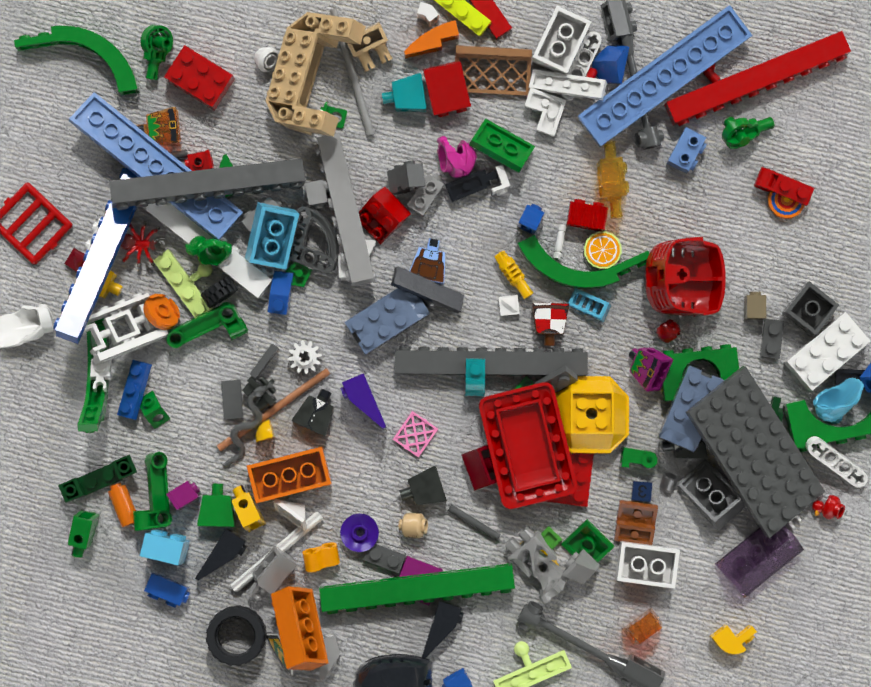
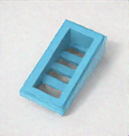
(604, 311)

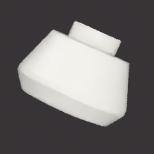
(266, 58)

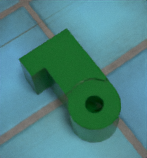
(645, 458)

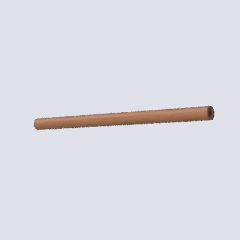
(281, 404)

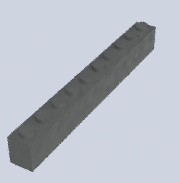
(207, 183)
(496, 362)

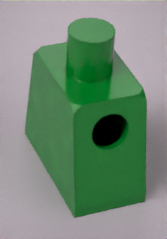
(217, 509)
(83, 524)

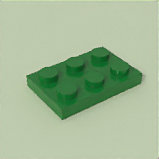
(502, 145)

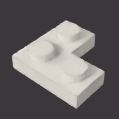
(550, 108)

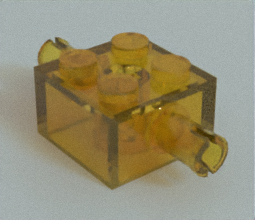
(611, 179)

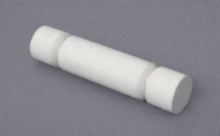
(559, 241)

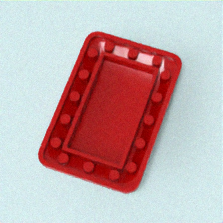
(528, 445)

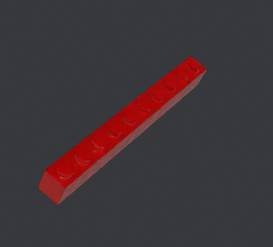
(757, 78)

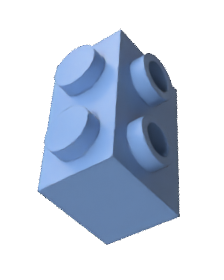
(686, 150)

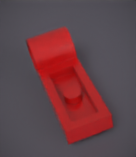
(784, 186)

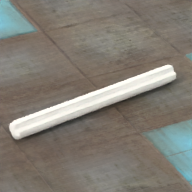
(284, 545)

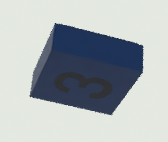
(641, 491)

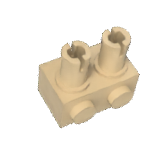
(372, 38)

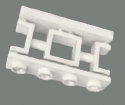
(127, 341)

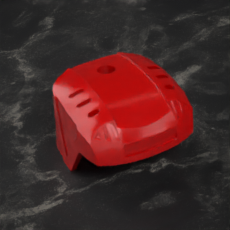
(686, 278)

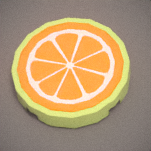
(602, 250)

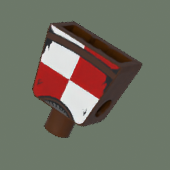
(549, 320)

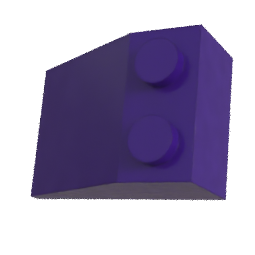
(361, 396)

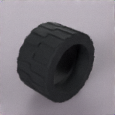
(213, 640)

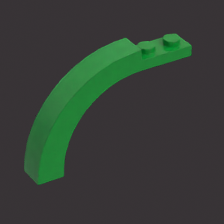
(87, 39)
(573, 278)
(95, 402)

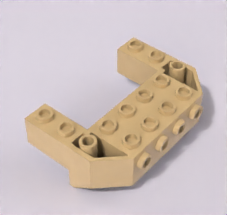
(298, 67)

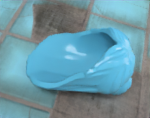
(838, 400)

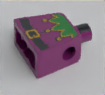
(649, 367)

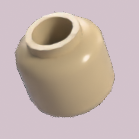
(413, 525)

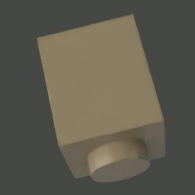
(755, 306)

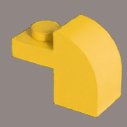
(731, 643)

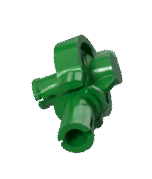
(155, 48)
(736, 137)

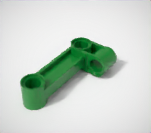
(207, 322)
(157, 495)

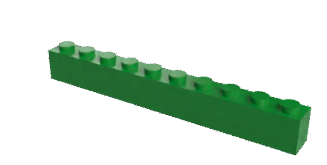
(417, 587)

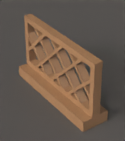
(498, 54)

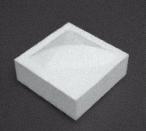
(509, 305)

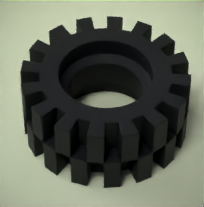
(219, 292)

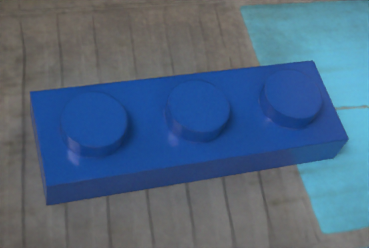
(134, 389)

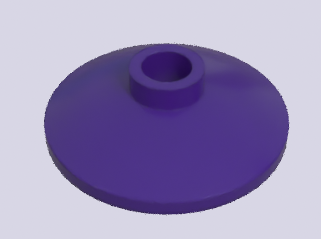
(349, 532)

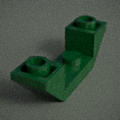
(98, 479)

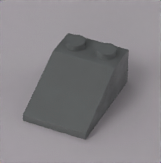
(711, 494)

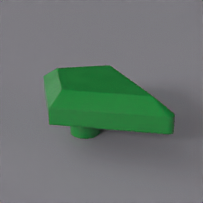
(300, 274)

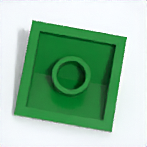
(590, 539)

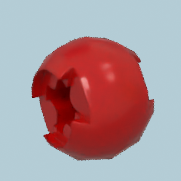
(668, 331)

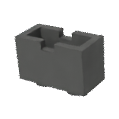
(406, 177)

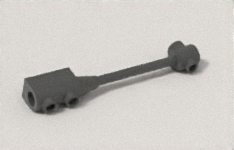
(622, 29)
(632, 670)

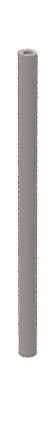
(355, 83)

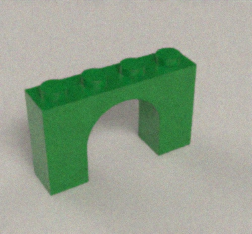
(723, 359)

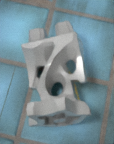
(537, 552)

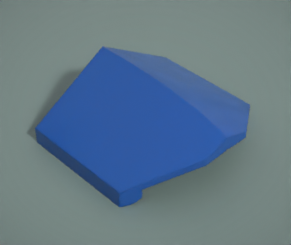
(611, 64)

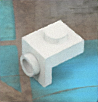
(503, 176)

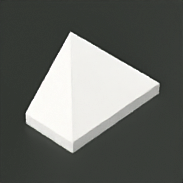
(292, 511)

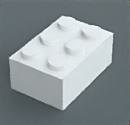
(561, 41)
(647, 564)

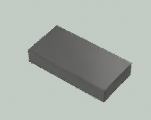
(264, 361)
(232, 399)

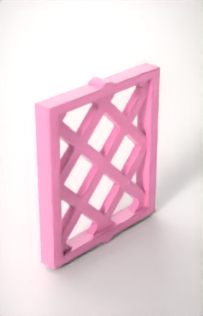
(406, 446)

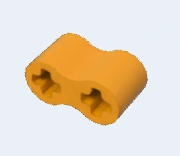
(321, 557)

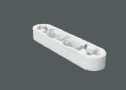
(584, 67)
(835, 463)

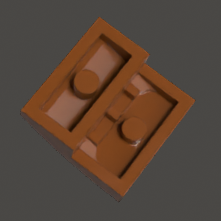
(635, 522)

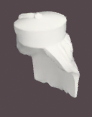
(25, 325)

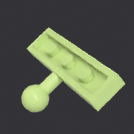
(183, 283)
(533, 672)

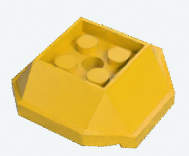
(611, 409)

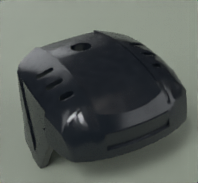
(394, 671)

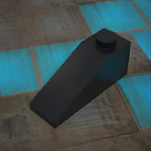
(226, 549)
(444, 622)

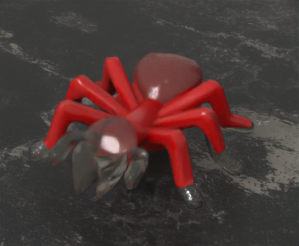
(139, 244)

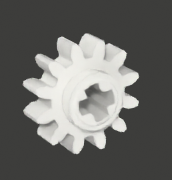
(298, 360)

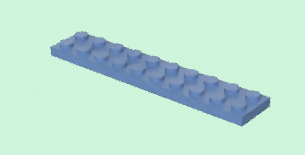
(664, 76)
(148, 158)

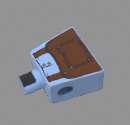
(430, 262)

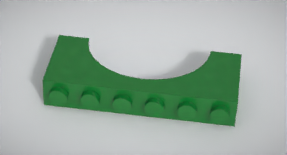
(804, 425)

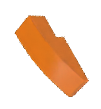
(432, 40)

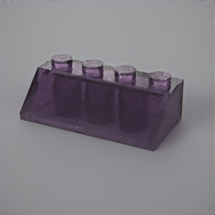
(758, 559)

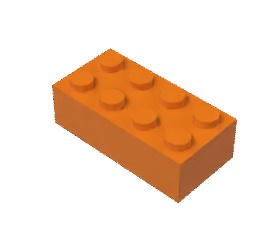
(289, 474)
(299, 628)

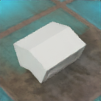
(427, 13)

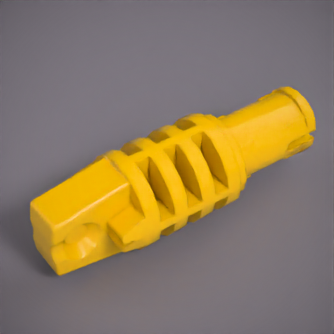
(513, 274)

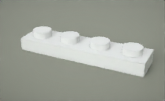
(568, 84)

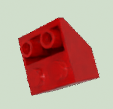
(383, 215)

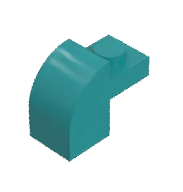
(475, 377)

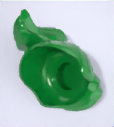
(209, 250)

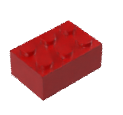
(199, 77)

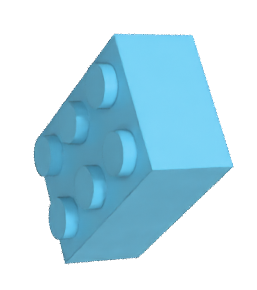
(271, 235)
(165, 548)

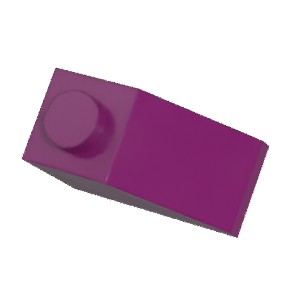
(184, 495)

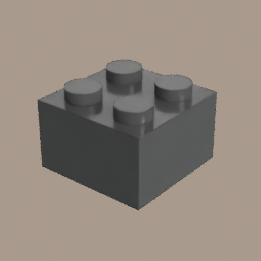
(810, 309)

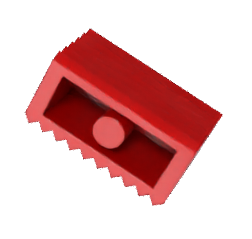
(587, 215)

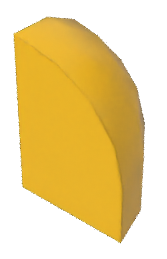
(264, 431)

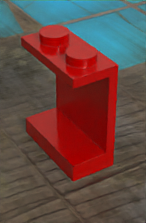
(447, 88)

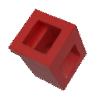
(205, 156)

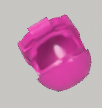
(458, 162)

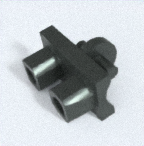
(266, 400)

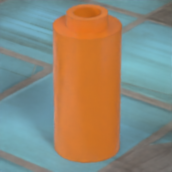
(122, 504)

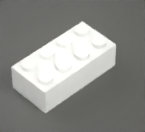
(827, 352)

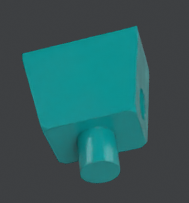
(407, 94)

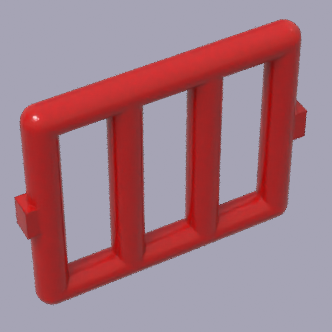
(53, 213)

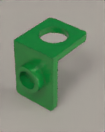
(331, 110)
(151, 407)

